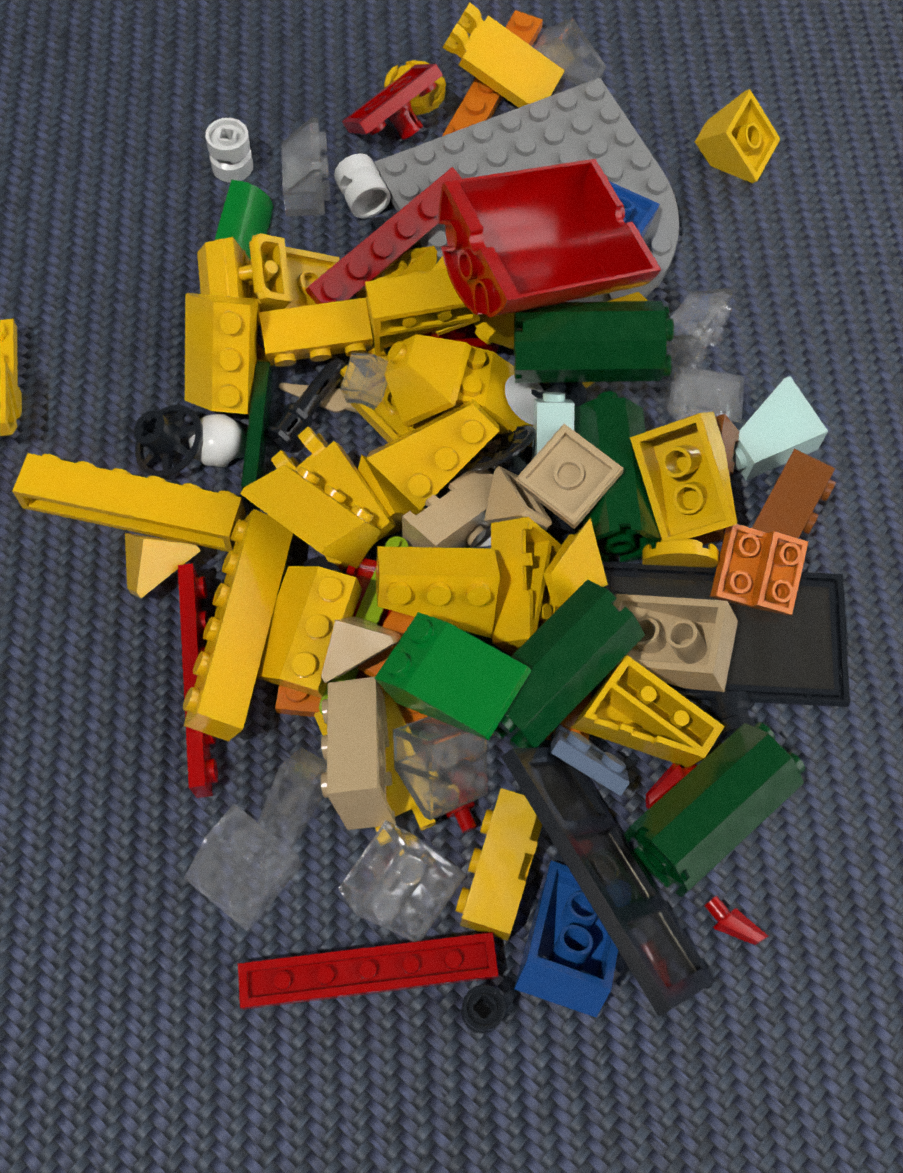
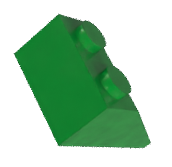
(452, 676)

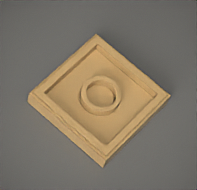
(569, 476)

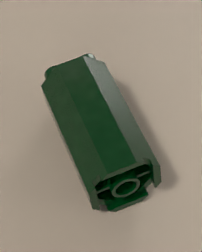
(593, 342)
(624, 515)
(567, 662)
(715, 807)

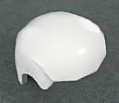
(221, 441)

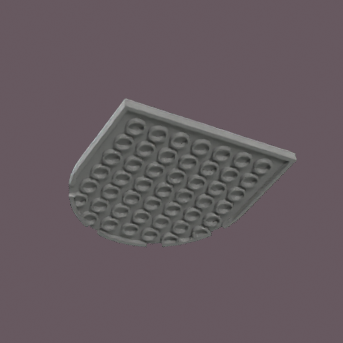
(548, 132)

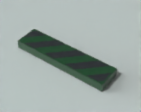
(258, 423)

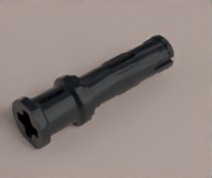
(300, 413)

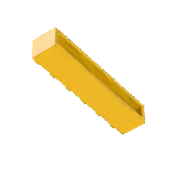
(128, 501)
(239, 627)

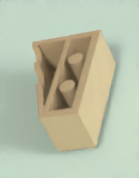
(453, 519)
(356, 753)

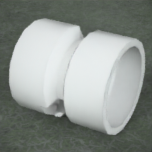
(229, 149)
(362, 186)

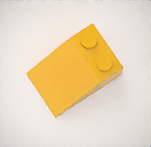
(485, 383)
(686, 477)

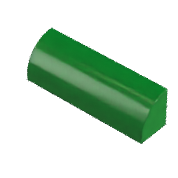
(244, 214)

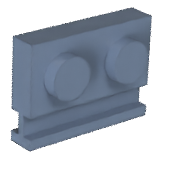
(590, 760)

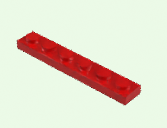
(382, 246)
(192, 588)
(366, 971)

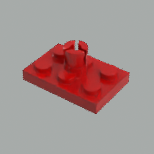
(395, 103)

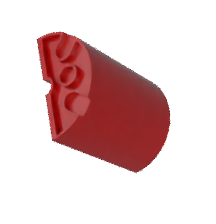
(539, 238)

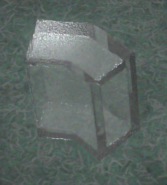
(365, 380)

